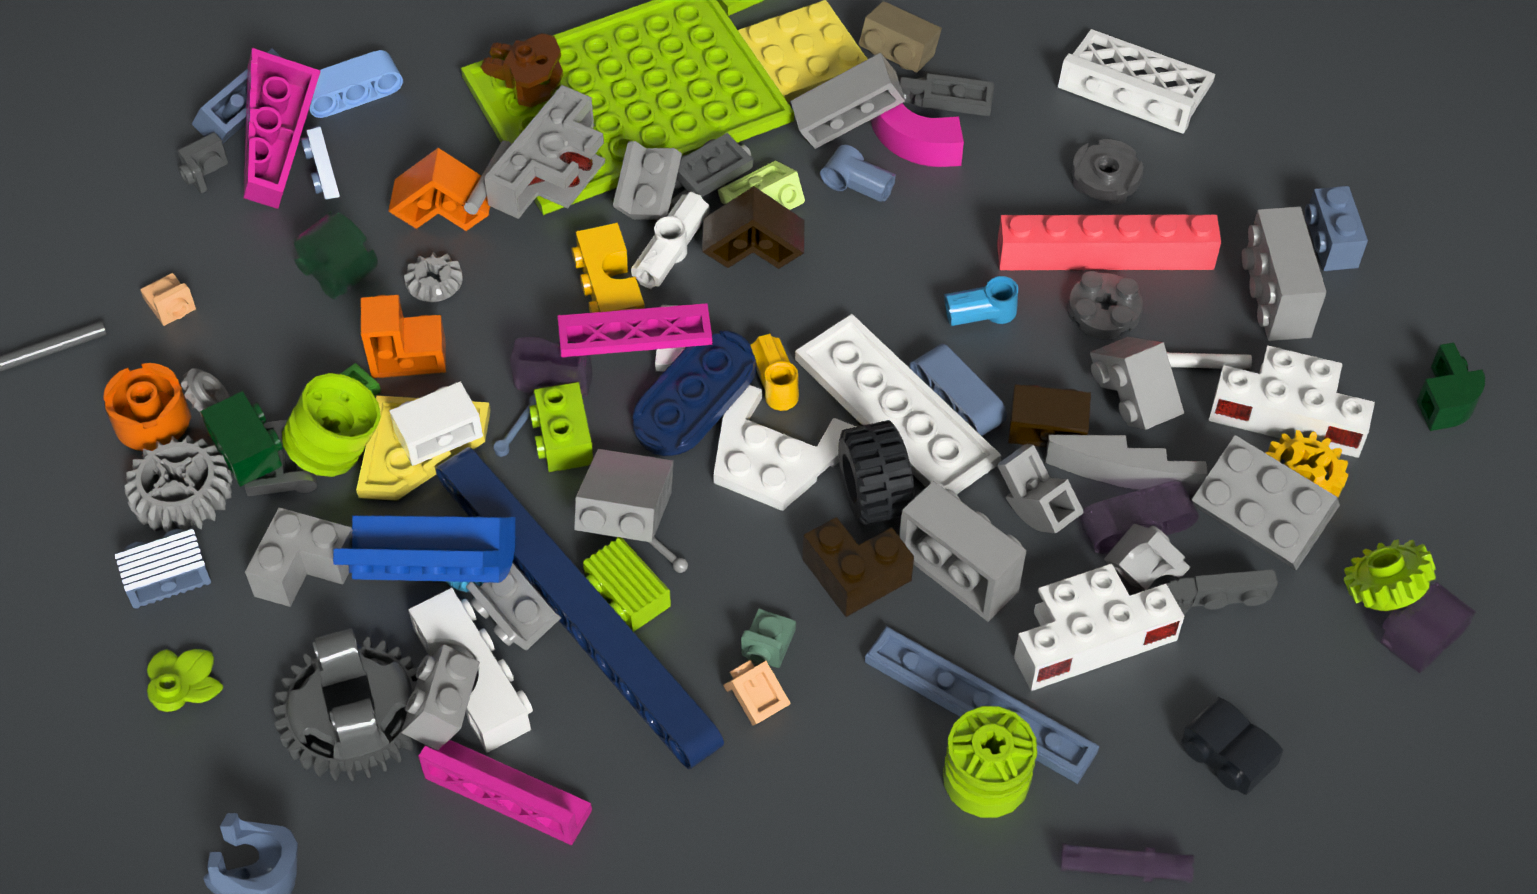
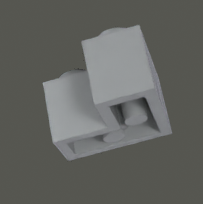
(1142, 378)
(291, 550)

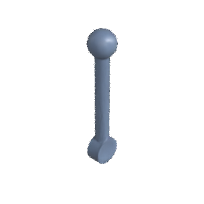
(501, 447)

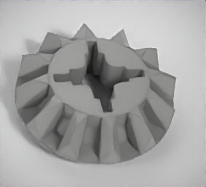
(428, 288)
(203, 389)

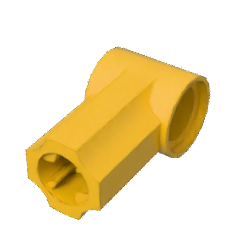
(776, 373)

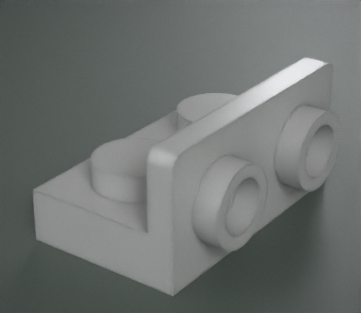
(646, 181)
(516, 608)

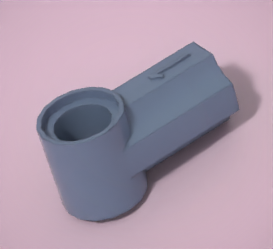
(849, 170)

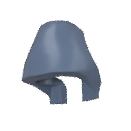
(273, 871)

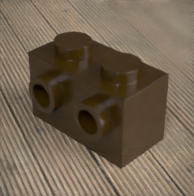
(1046, 412)

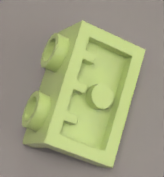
(774, 180)

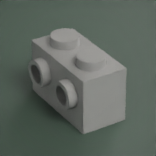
(440, 697)

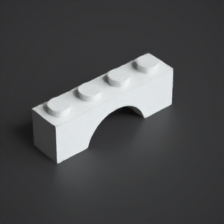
(494, 706)

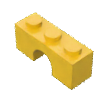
(602, 256)

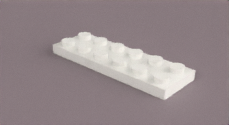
(881, 388)

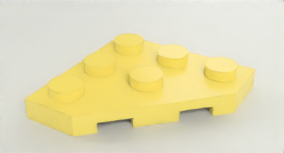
(385, 466)

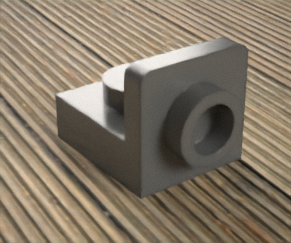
(201, 159)

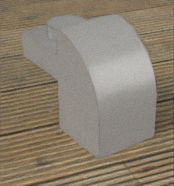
(1035, 497)

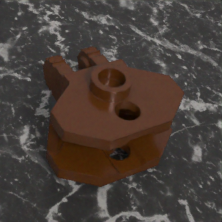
(527, 66)

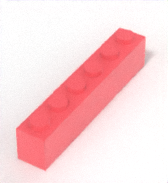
(1108, 242)

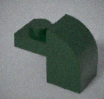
(1453, 392)

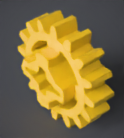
(1312, 460)

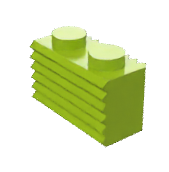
(627, 583)

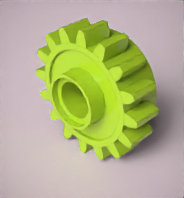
(1390, 575)

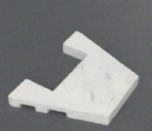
(766, 462)

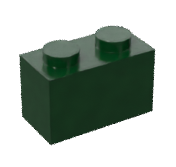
(242, 438)

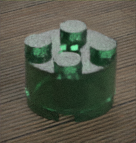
(334, 254)

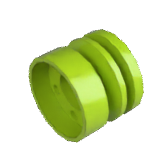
(330, 424)
(989, 761)

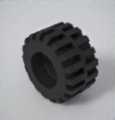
(875, 471)

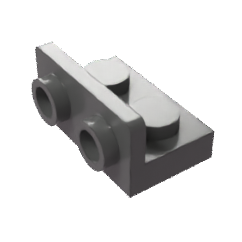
(712, 165)

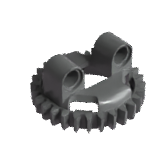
(355, 727)

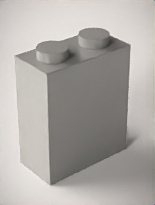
(624, 495)

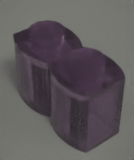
(539, 365)
(1426, 627)

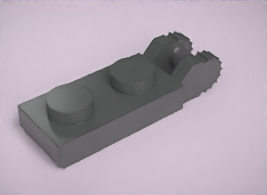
(1222, 589)

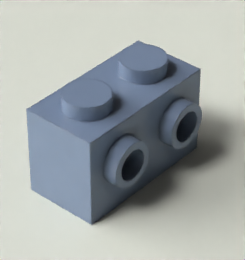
(1336, 228)

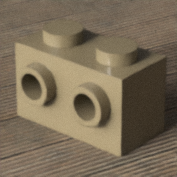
(899, 36)

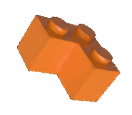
(436, 187)
(400, 344)

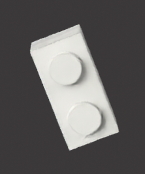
(436, 423)

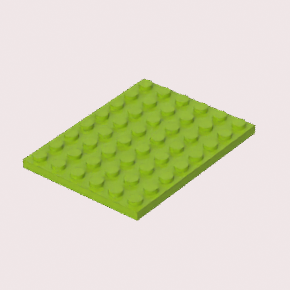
(654, 78)

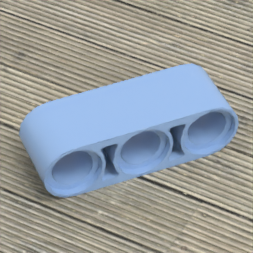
(355, 83)

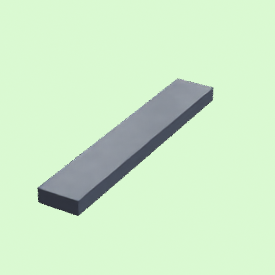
(962, 692)

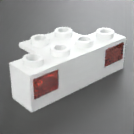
(1293, 395)
(1092, 624)

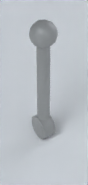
(679, 564)

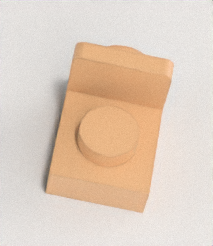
(168, 299)
(757, 691)

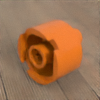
(146, 406)

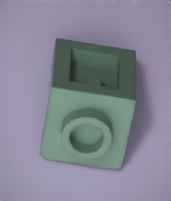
(767, 638)

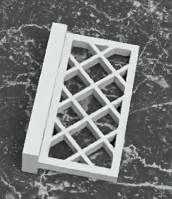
(1137, 95)

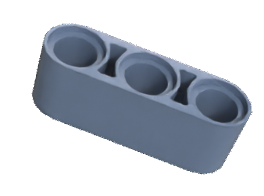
(960, 388)

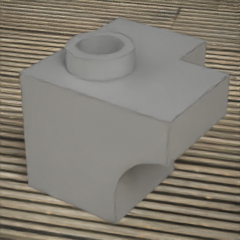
(1145, 556)

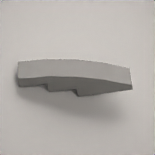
(1111, 462)

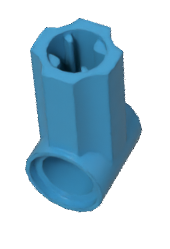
(994, 302)

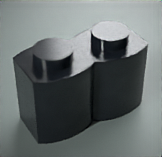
(1231, 746)

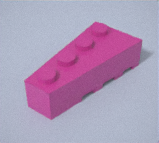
(275, 116)

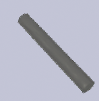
(52, 346)

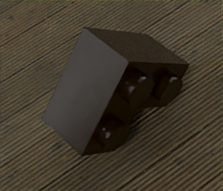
(756, 226)
(854, 572)

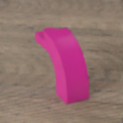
(920, 138)

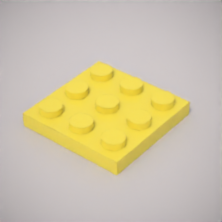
(803, 48)

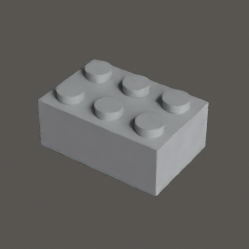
(1283, 274)
(1266, 502)
(962, 550)

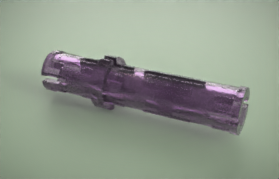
(1128, 862)

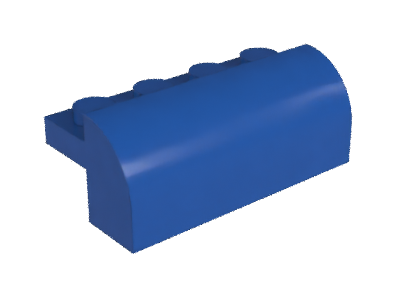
(429, 548)

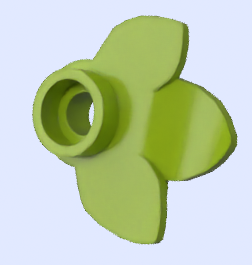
(181, 679)

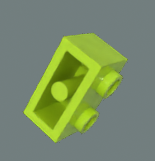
(563, 427)

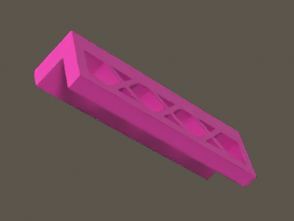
(634, 330)
(506, 790)

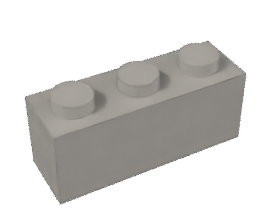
(847, 101)

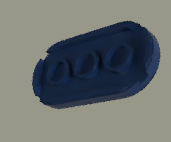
(693, 394)

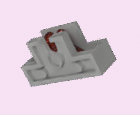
(549, 157)

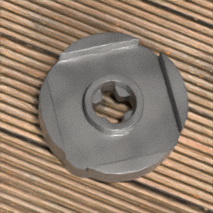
(1105, 186)
(1110, 288)

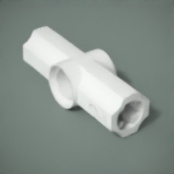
(670, 240)

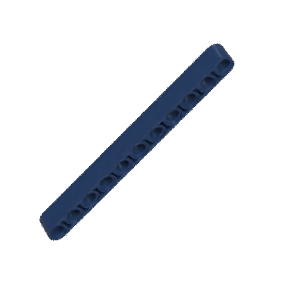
(587, 614)

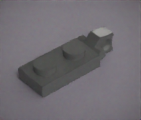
(949, 93)

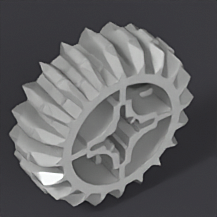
(177, 475)

